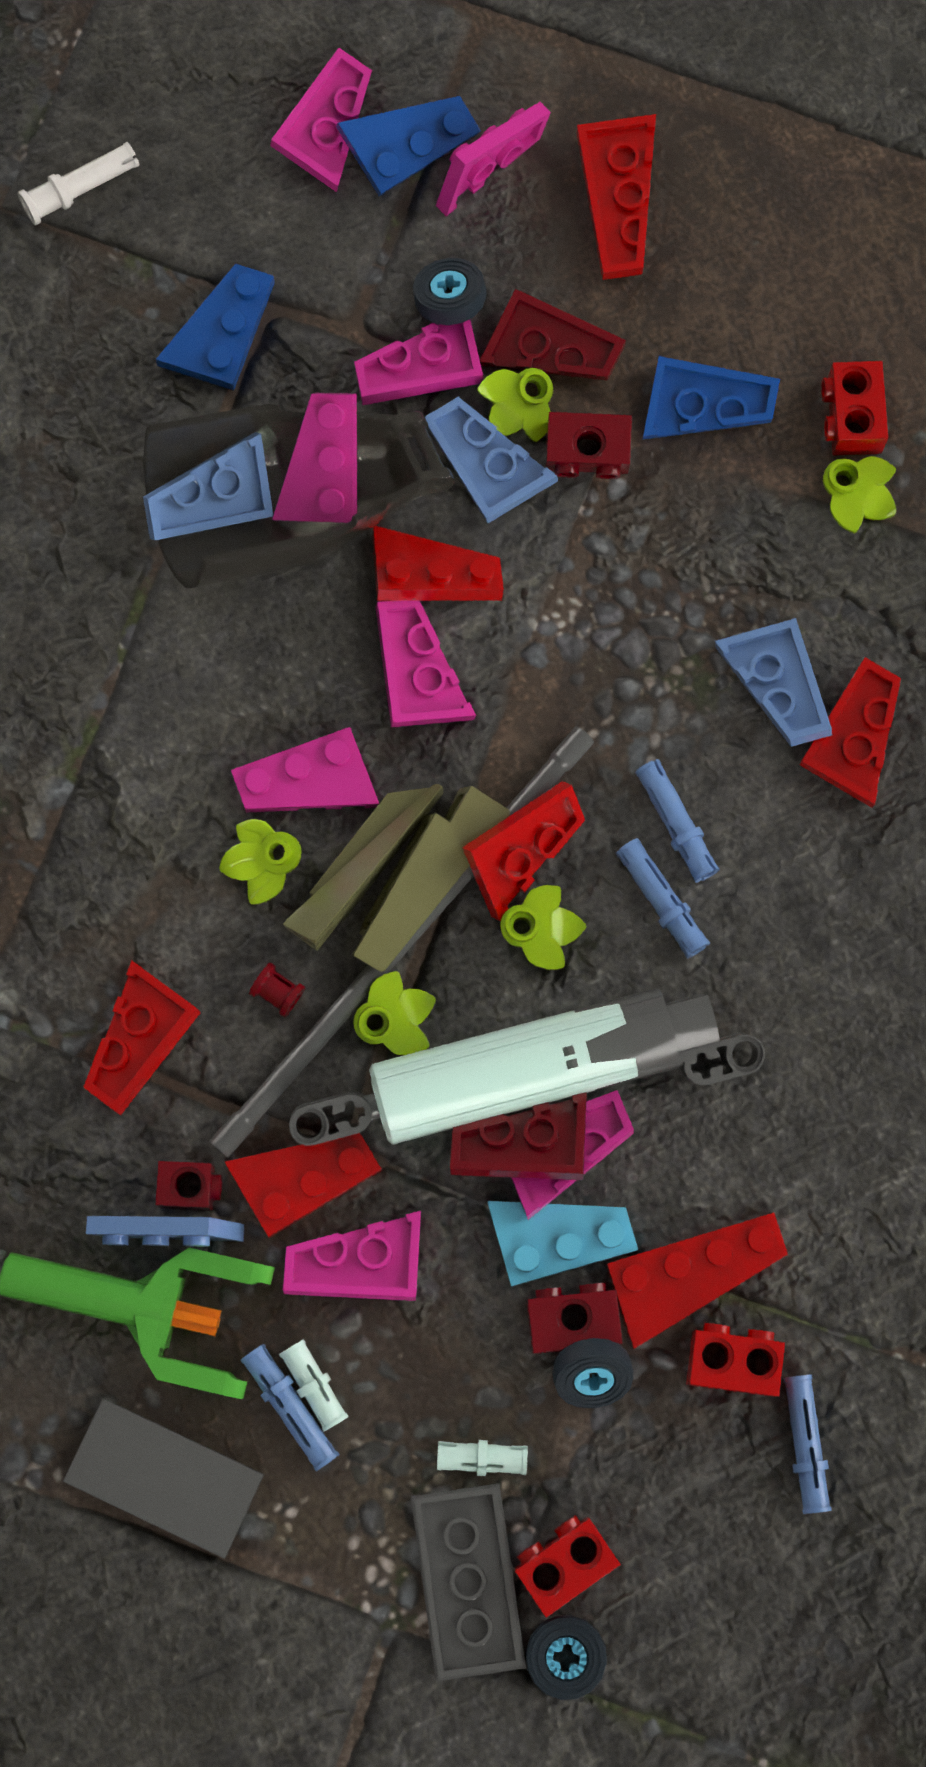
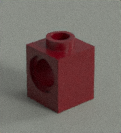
(168, 1182)

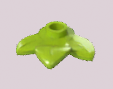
(513, 406)
(864, 495)
(254, 859)
(548, 925)
(400, 1013)

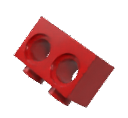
(865, 409)
(734, 1372)
(573, 1575)

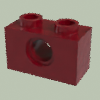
(608, 430)
(545, 1320)

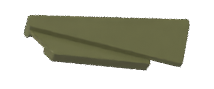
(361, 863)
(425, 875)

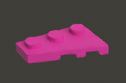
(310, 130)
(497, 145)
(428, 363)
(323, 463)
(416, 673)
(311, 775)
(605, 1130)
(359, 1263)

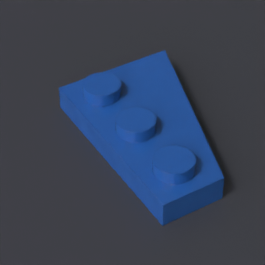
(407, 140)
(221, 330)
(706, 398)

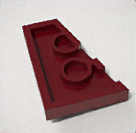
(550, 340)
(524, 1145)

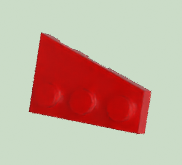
(431, 570)
(860, 733)
(518, 845)
(141, 1035)
(301, 1178)

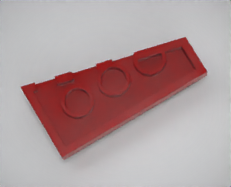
(617, 182)
(682, 1277)

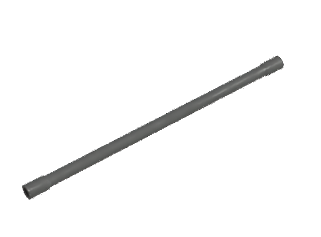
(242, 1122)

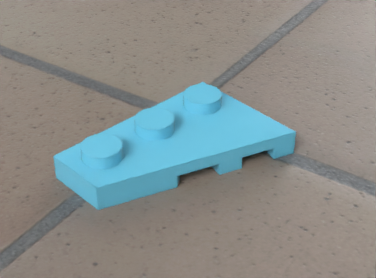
(558, 1238)

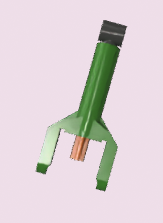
(146, 1306)

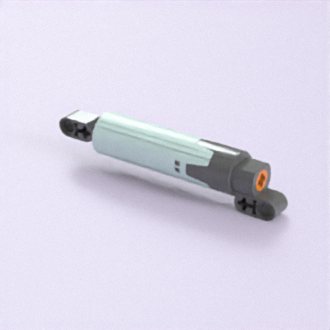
(536, 1066)

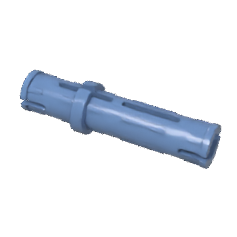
(684, 834)
(672, 912)
(290, 1408)
(807, 1444)

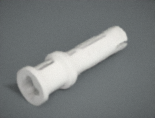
(62, 190)

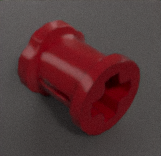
(277, 990)

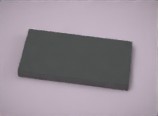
(163, 1478)
(468, 1582)

